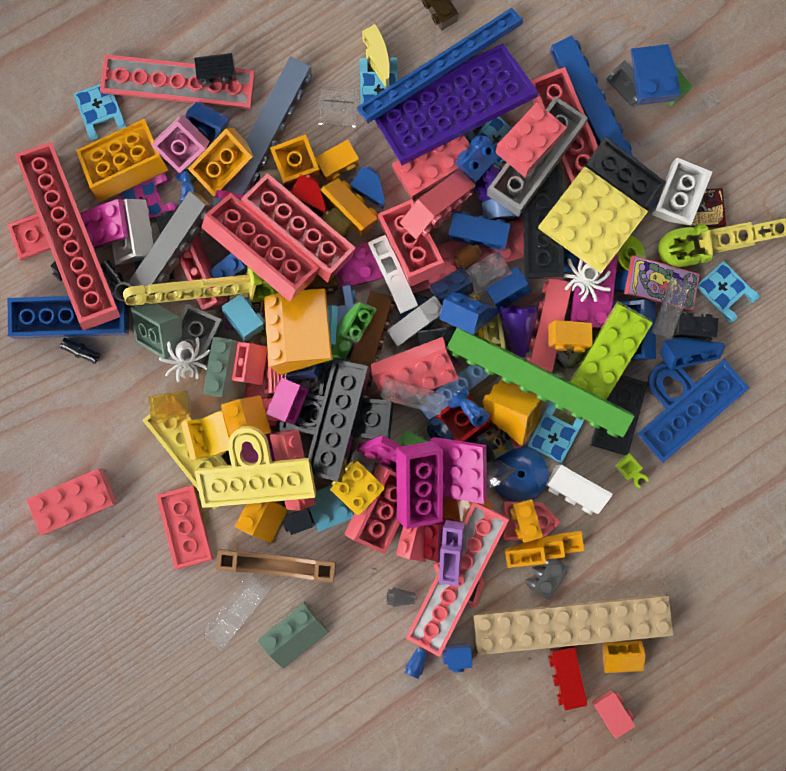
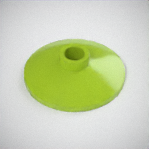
(630, 248)

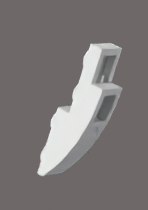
(393, 274)

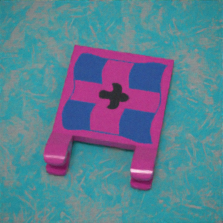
(148, 191)

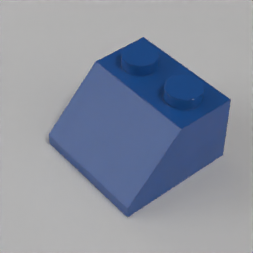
(207, 121)

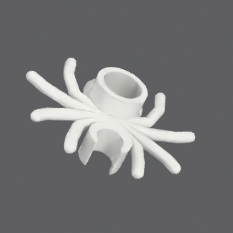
(587, 279)
(185, 359)

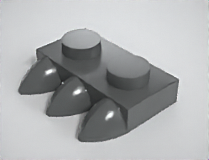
(548, 578)

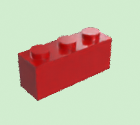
(567, 678)

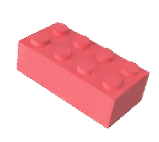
(431, 168)
(438, 204)
(418, 256)
(422, 366)
(71, 501)
(379, 521)

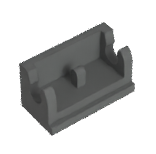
(623, 81)

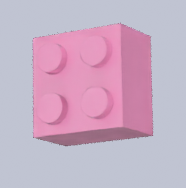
(180, 143)

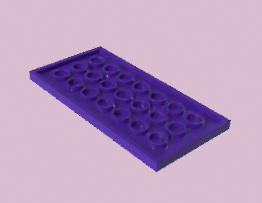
(456, 104)

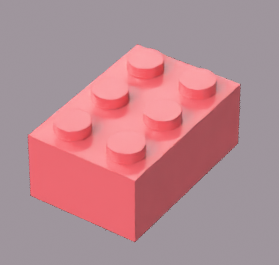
(531, 140)

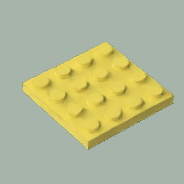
(592, 219)

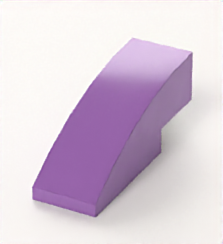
(451, 552)

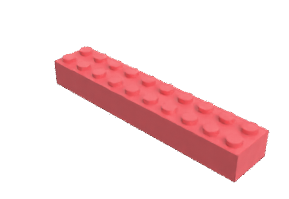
(67, 236)

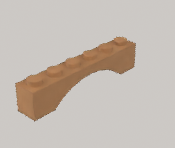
(276, 565)

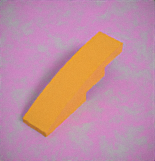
(549, 547)

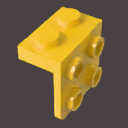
(206, 436)
(357, 487)

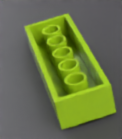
(611, 350)

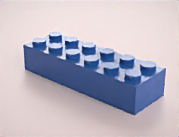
(56, 318)

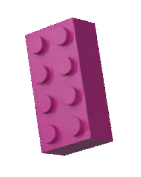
(591, 311)
(419, 484)

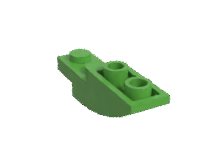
(351, 329)

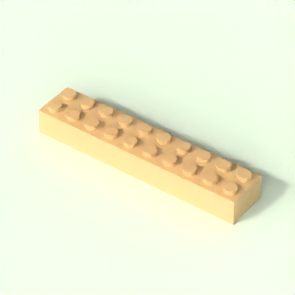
(572, 624)

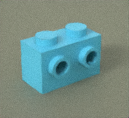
(243, 318)

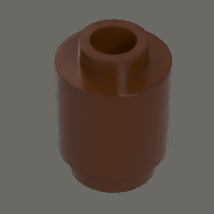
(467, 256)

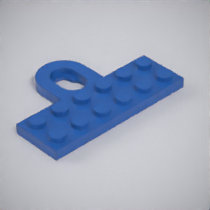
(692, 410)

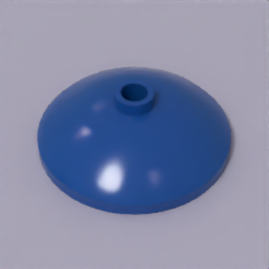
(535, 475)

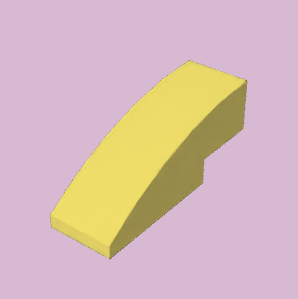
(377, 53)

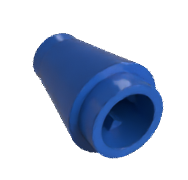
(416, 663)

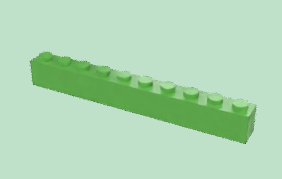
(540, 381)

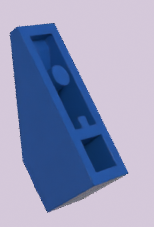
(686, 352)

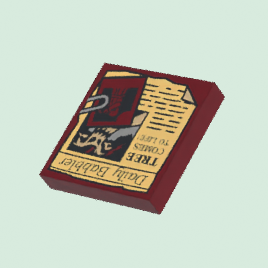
(711, 209)

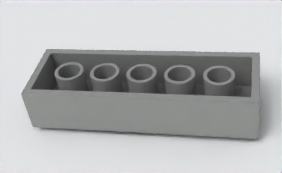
(516, 191)

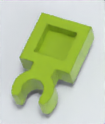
(630, 468)

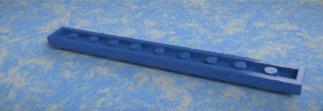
(439, 65)

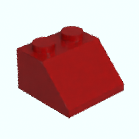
(309, 193)

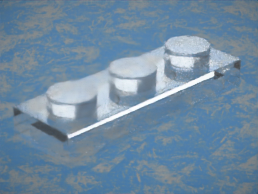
(671, 308)

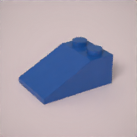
(654, 74)
(467, 312)

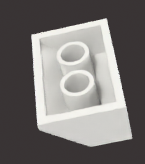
(681, 192)
(140, 234)
(577, 490)

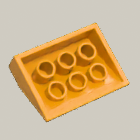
(121, 160)
(297, 330)

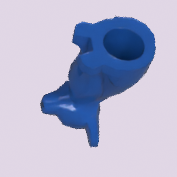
(187, 179)
(477, 415)

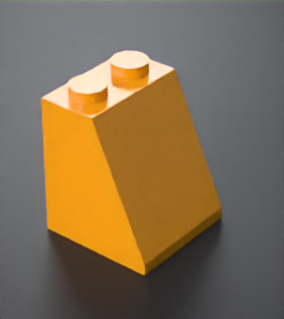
(513, 410)

